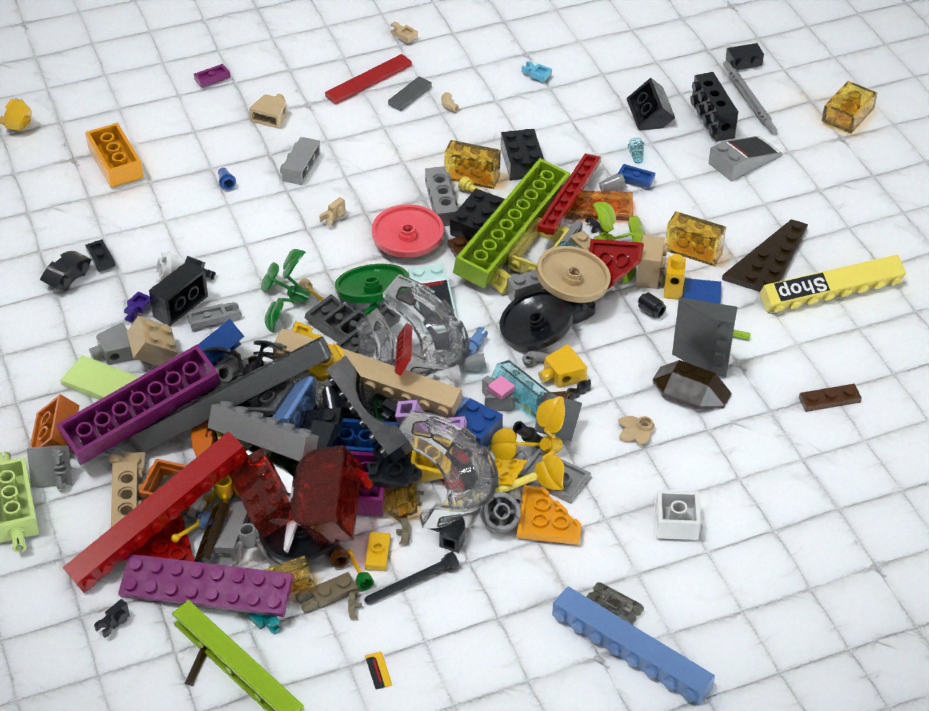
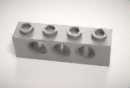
(441, 193)

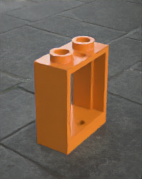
(155, 475)

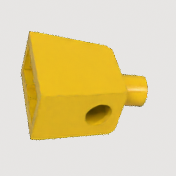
(675, 269)
(563, 368)

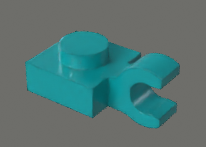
(267, 620)

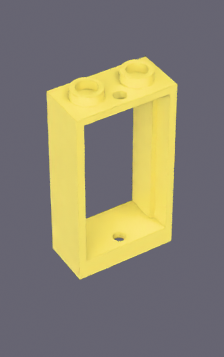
(522, 265)

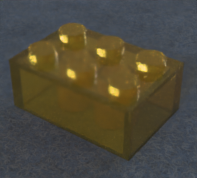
(849, 107)
(474, 161)
(695, 238)

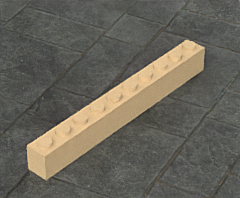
(381, 378)

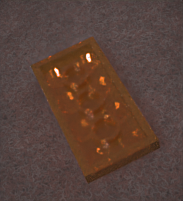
(620, 201)

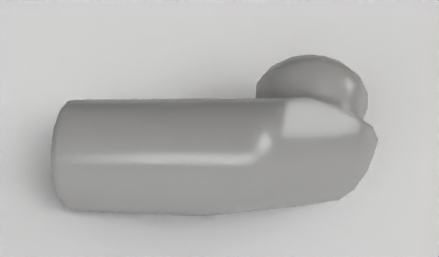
(533, 357)

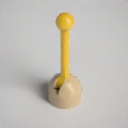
(309, 286)

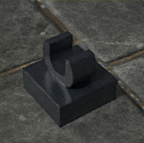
(388, 411)

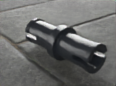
(527, 433)

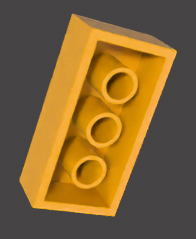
(114, 155)

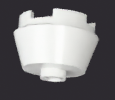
(168, 264)

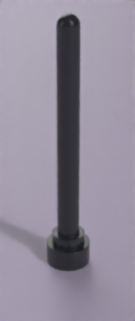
(448, 562)

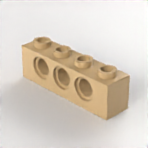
(125, 489)

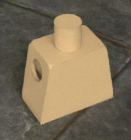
(269, 110)

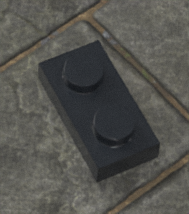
(100, 255)

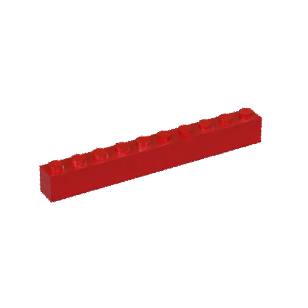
(156, 512)

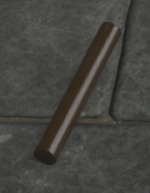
(196, 667)

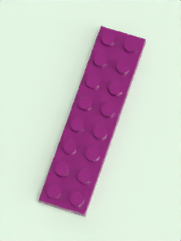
(206, 585)

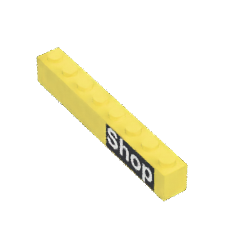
(832, 283)

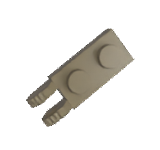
(326, 592)

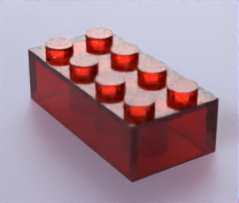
(262, 492)

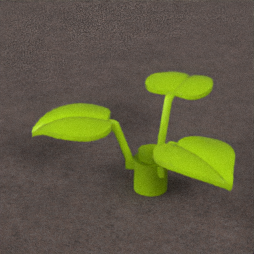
(607, 218)

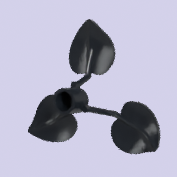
(249, 368)

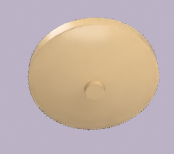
(573, 274)

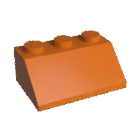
(45, 429)

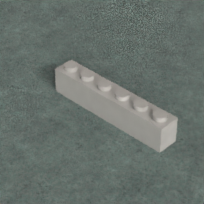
(262, 431)

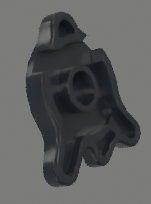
(390, 474)

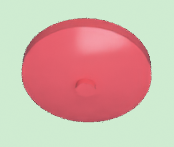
(407, 231)

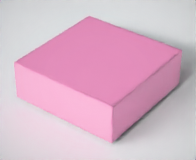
(501, 388)

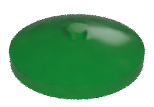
(367, 282)

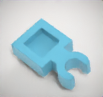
(537, 72)

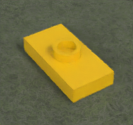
(377, 551)

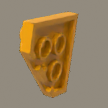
(546, 519)

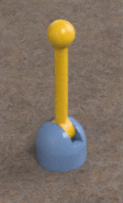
(200, 521)

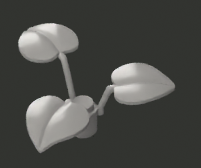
(248, 538)

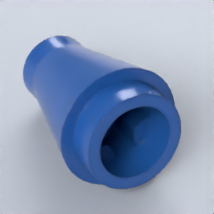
(226, 179)

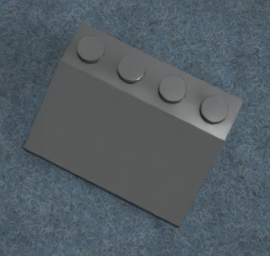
(704, 334)

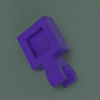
(137, 303)

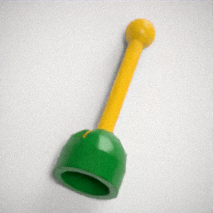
(363, 579)

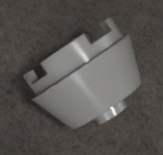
(501, 513)

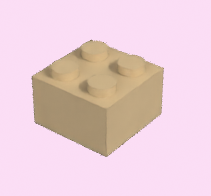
(652, 262)
(151, 341)

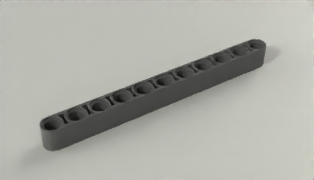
(234, 392)

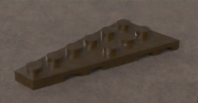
(768, 260)

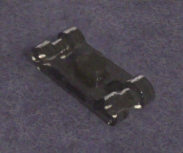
(616, 602)

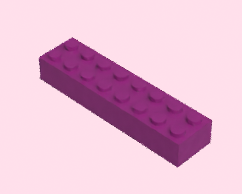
(138, 404)

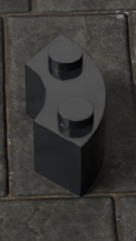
(66, 270)

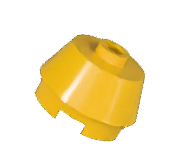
(17, 115)

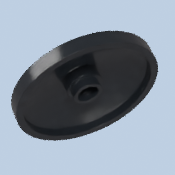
(536, 320)
(301, 546)

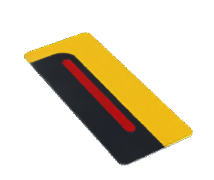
(378, 670)

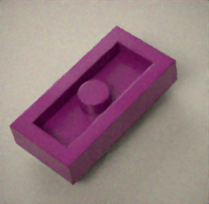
(212, 75)

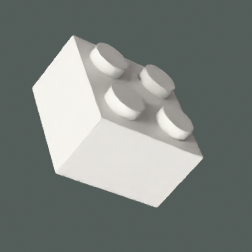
(677, 515)

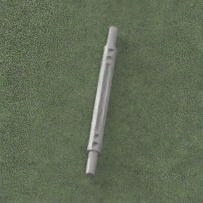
(750, 97)

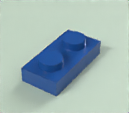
(637, 175)

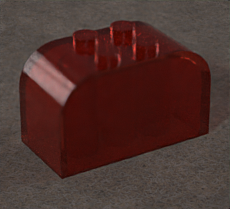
(327, 494)

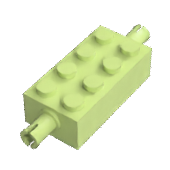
(16, 502)

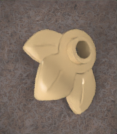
(636, 429)

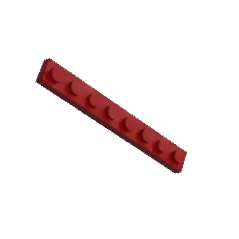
(568, 194)

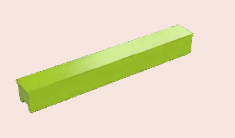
(234, 660)

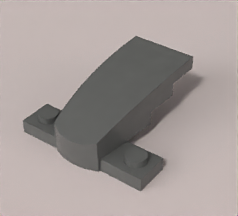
(340, 321)

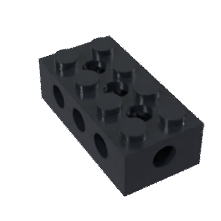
(714, 106)

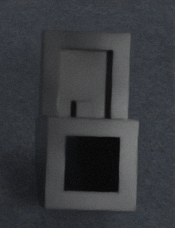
(452, 535)

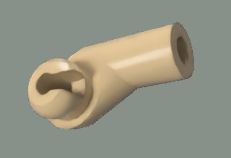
(447, 102)

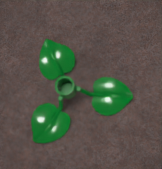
(295, 292)

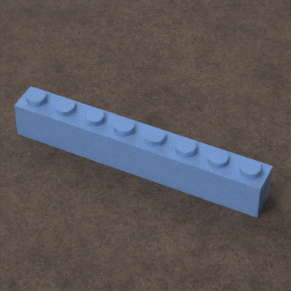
(633, 646)

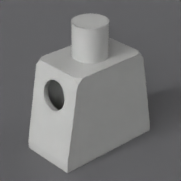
(113, 345)

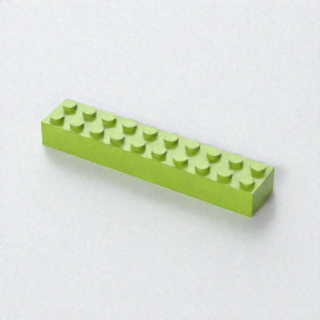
(509, 223)

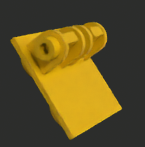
(508, 470)

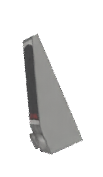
(741, 156)

